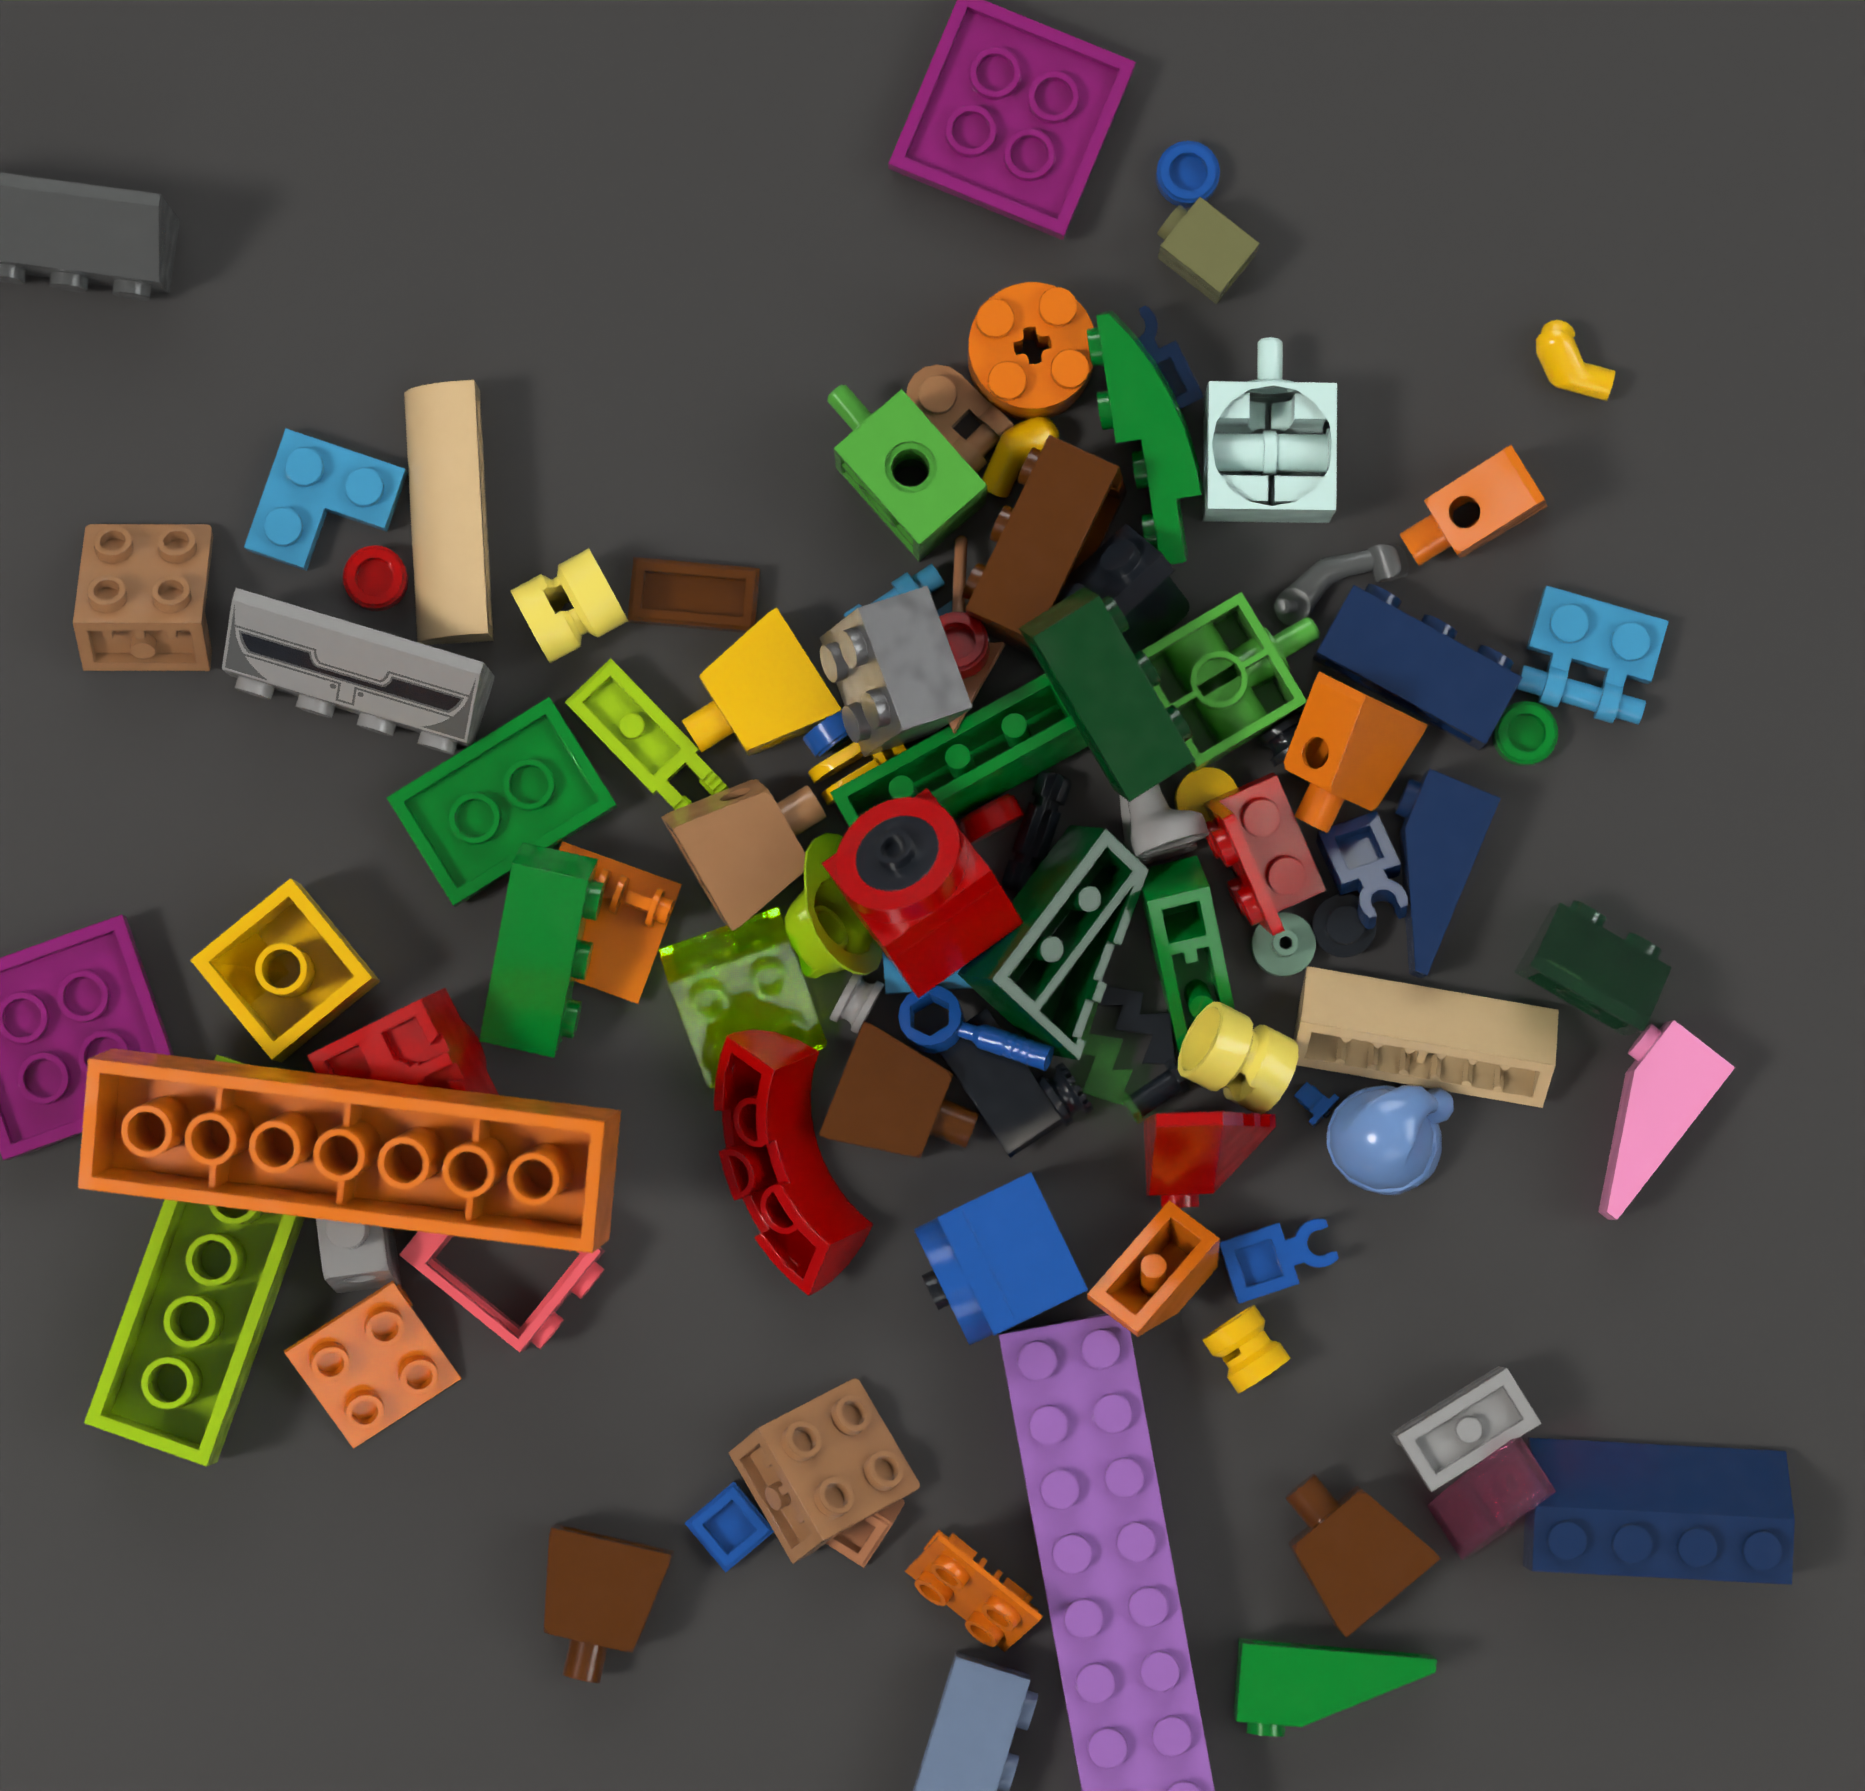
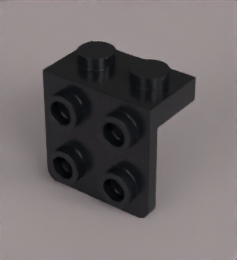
(1138, 583)

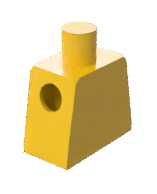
(761, 691)

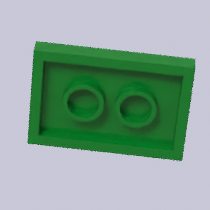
(503, 790)

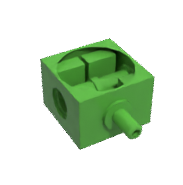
(899, 438)
(1229, 677)

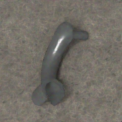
(1303, 595)

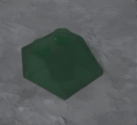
(1595, 968)

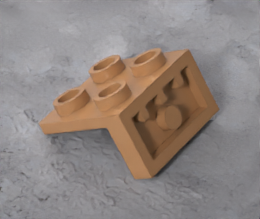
(144, 597)
(823, 1468)

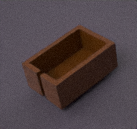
(1044, 538)

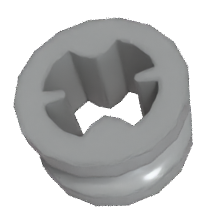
(856, 1001)

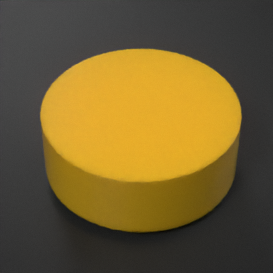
(1202, 787)

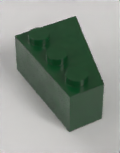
(1072, 918)

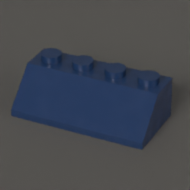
(1662, 1512)

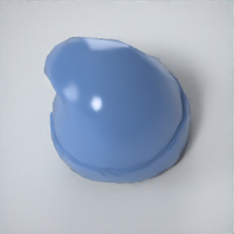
(1388, 1136)

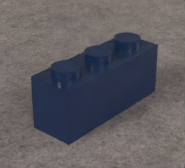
(1418, 665)

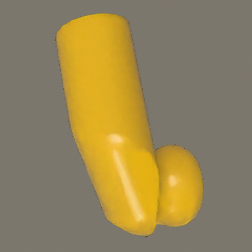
(1565, 365)
(1012, 451)

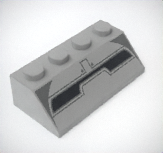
(355, 670)

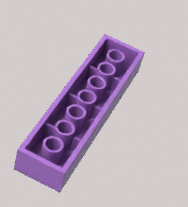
(1105, 1557)

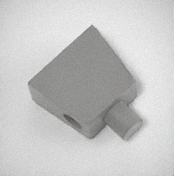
(357, 1255)

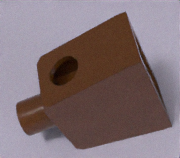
(894, 1099)
(1354, 1552)
(599, 1595)

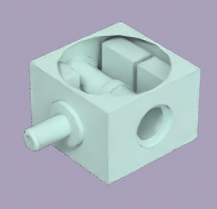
(1270, 446)

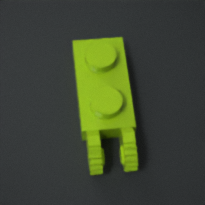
(640, 733)

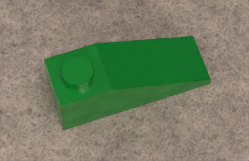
(1185, 941)
(1303, 1682)

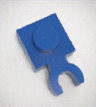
(1265, 1260)

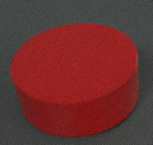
(375, 578)
(967, 641)
(991, 818)

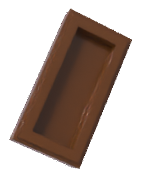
(693, 595)

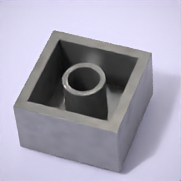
(894, 672)

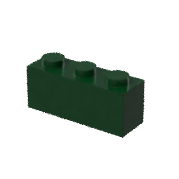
(1109, 692)

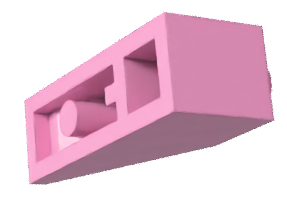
(1658, 1103)

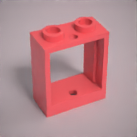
(543, 1321)

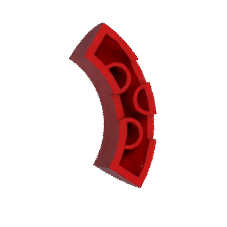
(776, 1159)

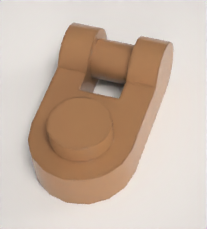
(946, 400)

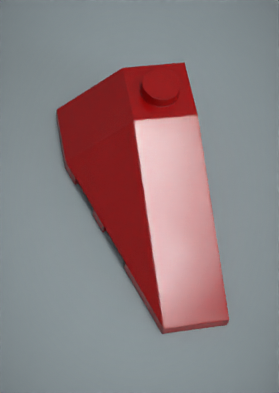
(1198, 1151)

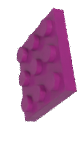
(1012, 115)
(58, 1011)

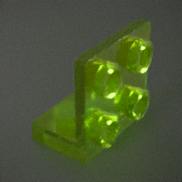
(739, 984)

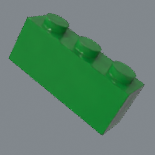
(541, 950)

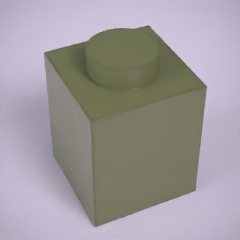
(1205, 248)

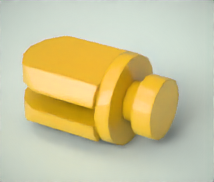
(845, 758)

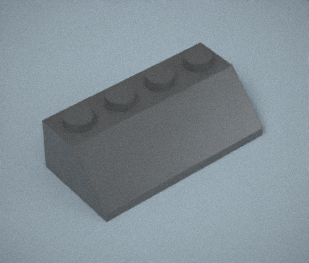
(86, 236)

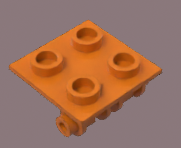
(628, 925)
(372, 1364)
(992, 1610)

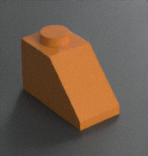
(1158, 1271)

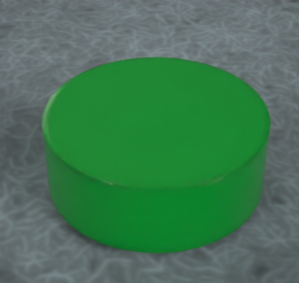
(1525, 733)

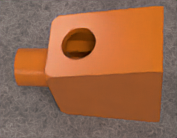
(1501, 491)
(1347, 750)

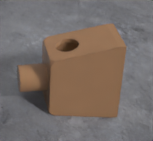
(744, 845)

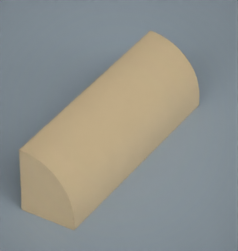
(448, 513)
(1426, 1037)

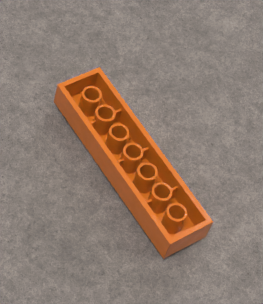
(349, 1149)

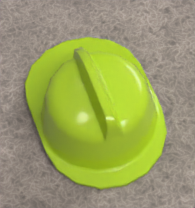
(823, 923)

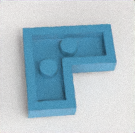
(317, 479)

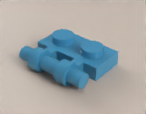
(1597, 637)

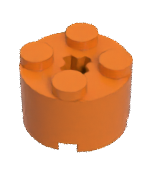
(1050, 319)

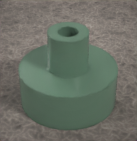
(1279, 961)

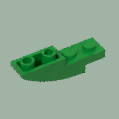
(1145, 408)

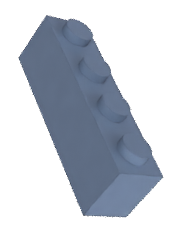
(976, 1728)

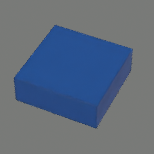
(729, 1526)

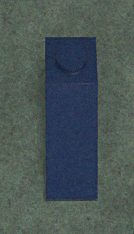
(1437, 850)

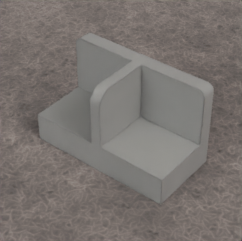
(1466, 1427)

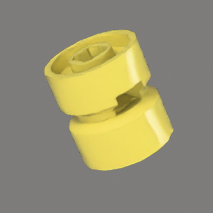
(593, 602)
(1231, 1055)

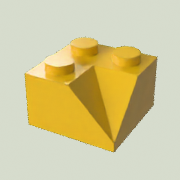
(285, 970)

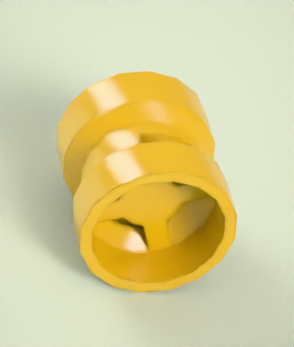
(1246, 1349)

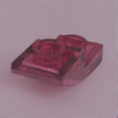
(1491, 1497)

